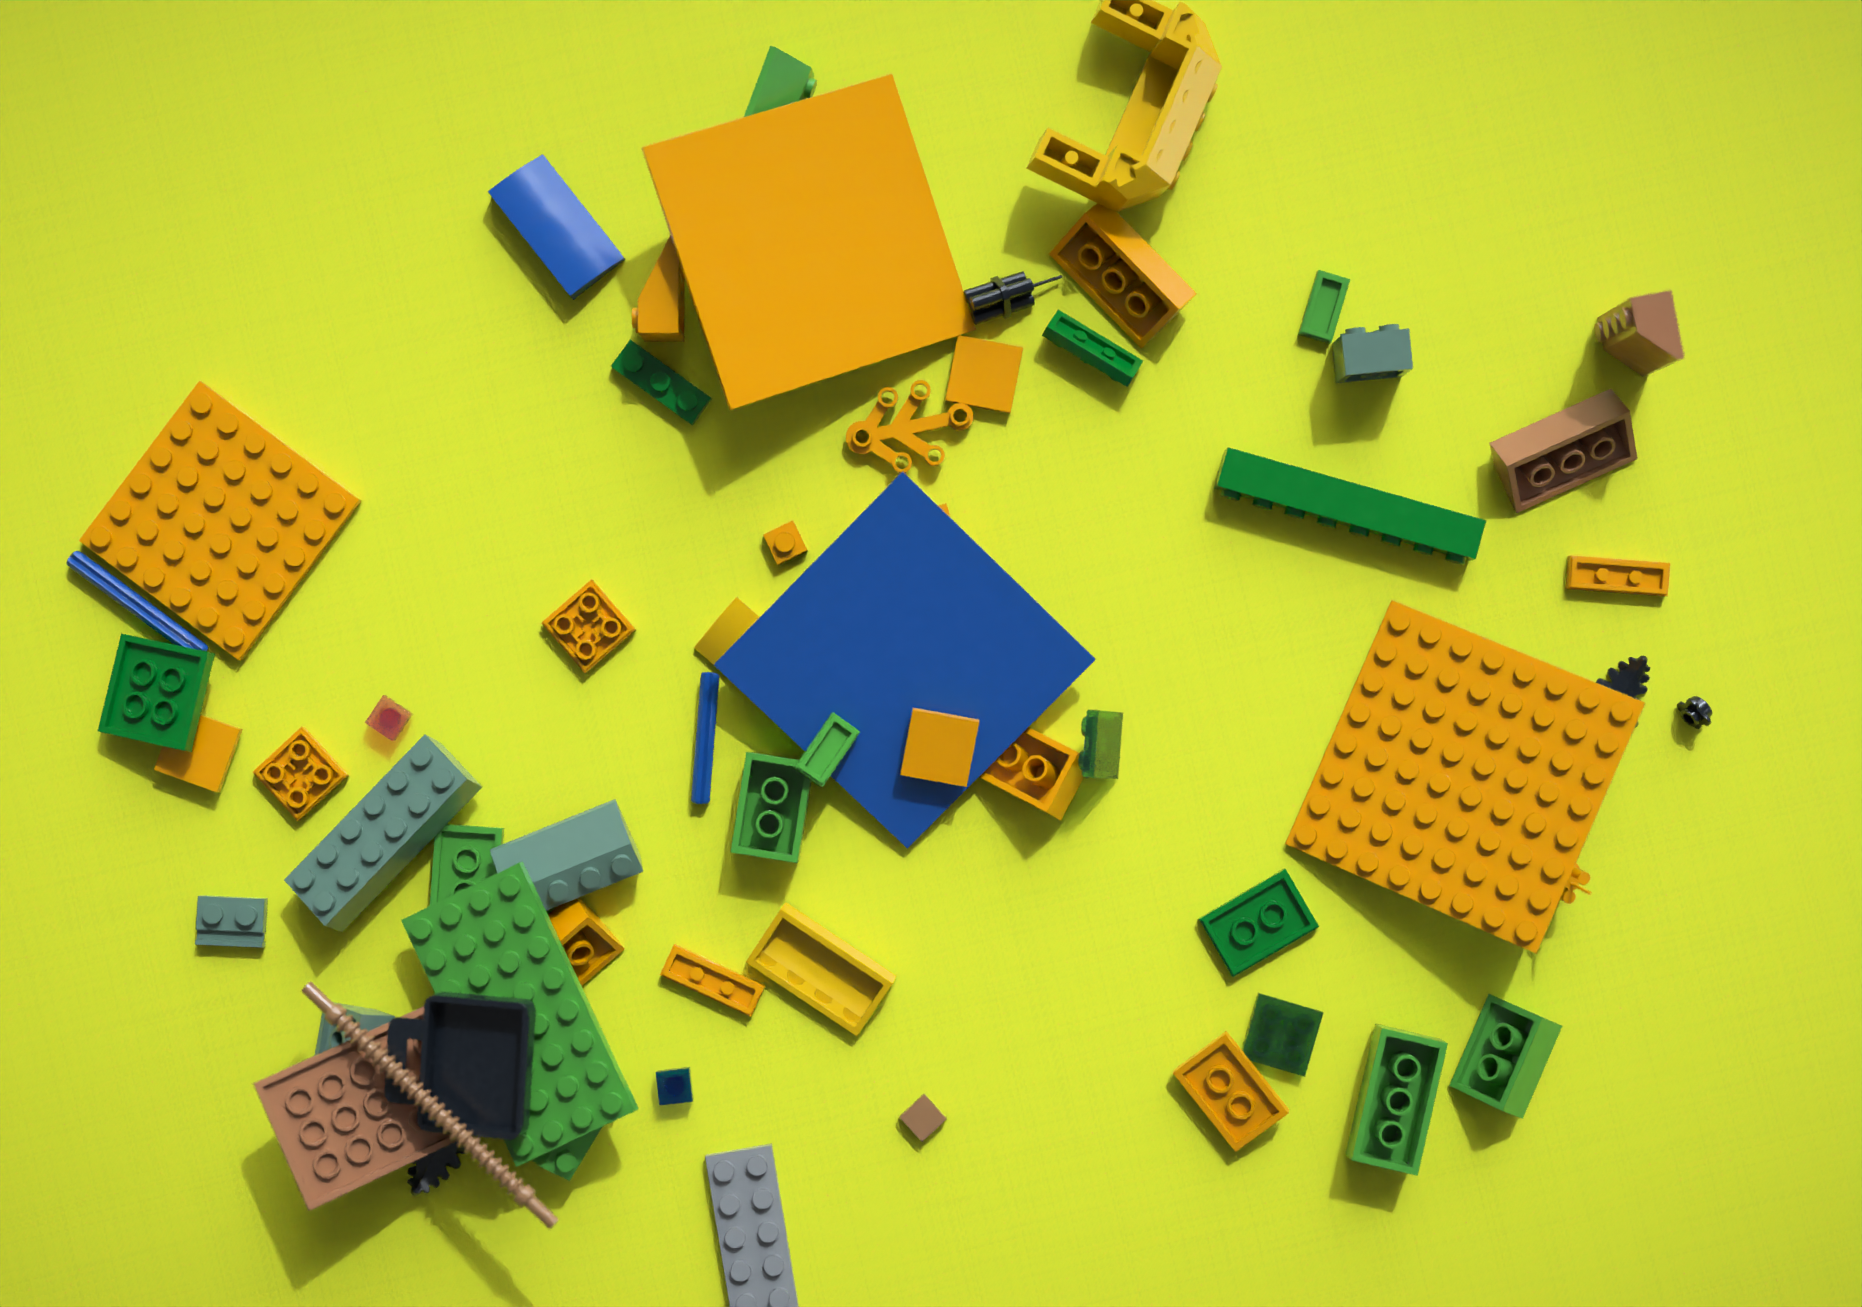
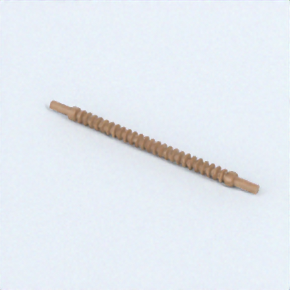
(337, 1015)

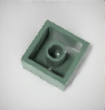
(1373, 354)

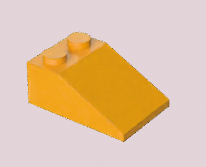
(662, 301)
(1037, 772)

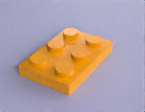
(1231, 1091)

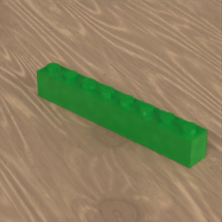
(1349, 504)

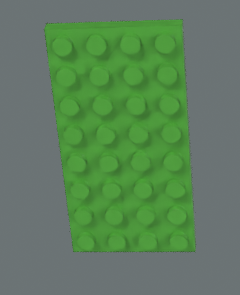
(504, 945)

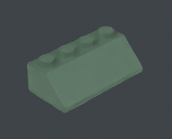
(574, 854)

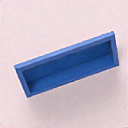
(556, 226)

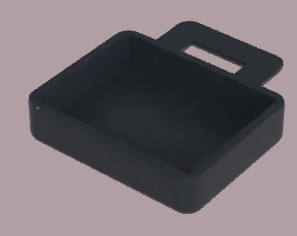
(472, 1060)

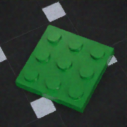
(156, 692)

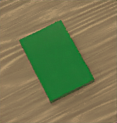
(1258, 922)

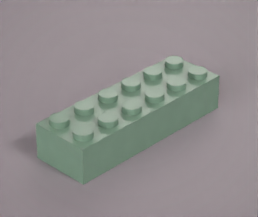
(382, 833)

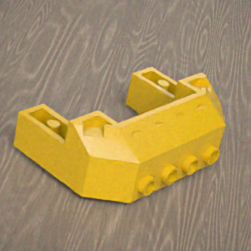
(1157, 118)

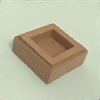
(923, 1117)

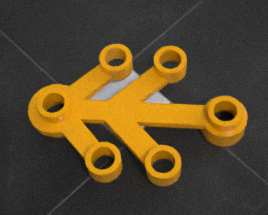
(904, 428)

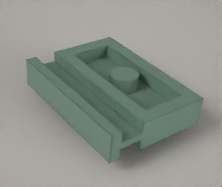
(231, 921)

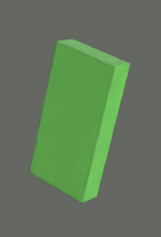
(1324, 306)
(826, 749)

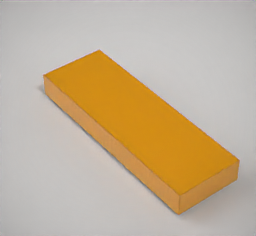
(1617, 576)
(712, 980)

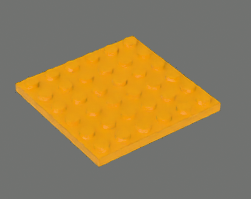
(220, 520)

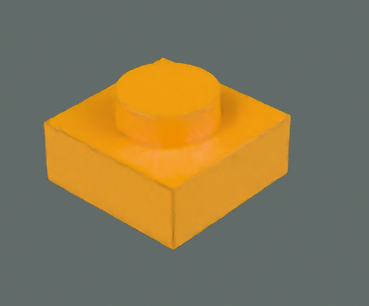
(785, 542)

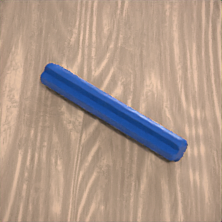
(705, 738)

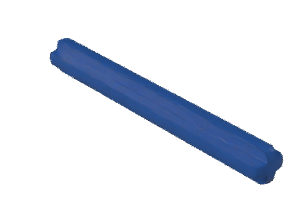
(133, 602)

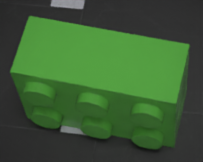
(771, 808)

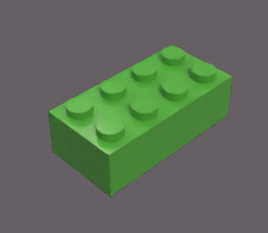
(1396, 1099)

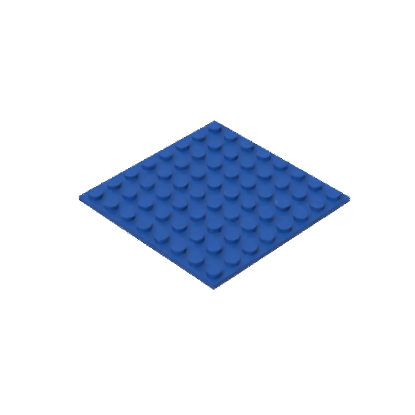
(898, 622)

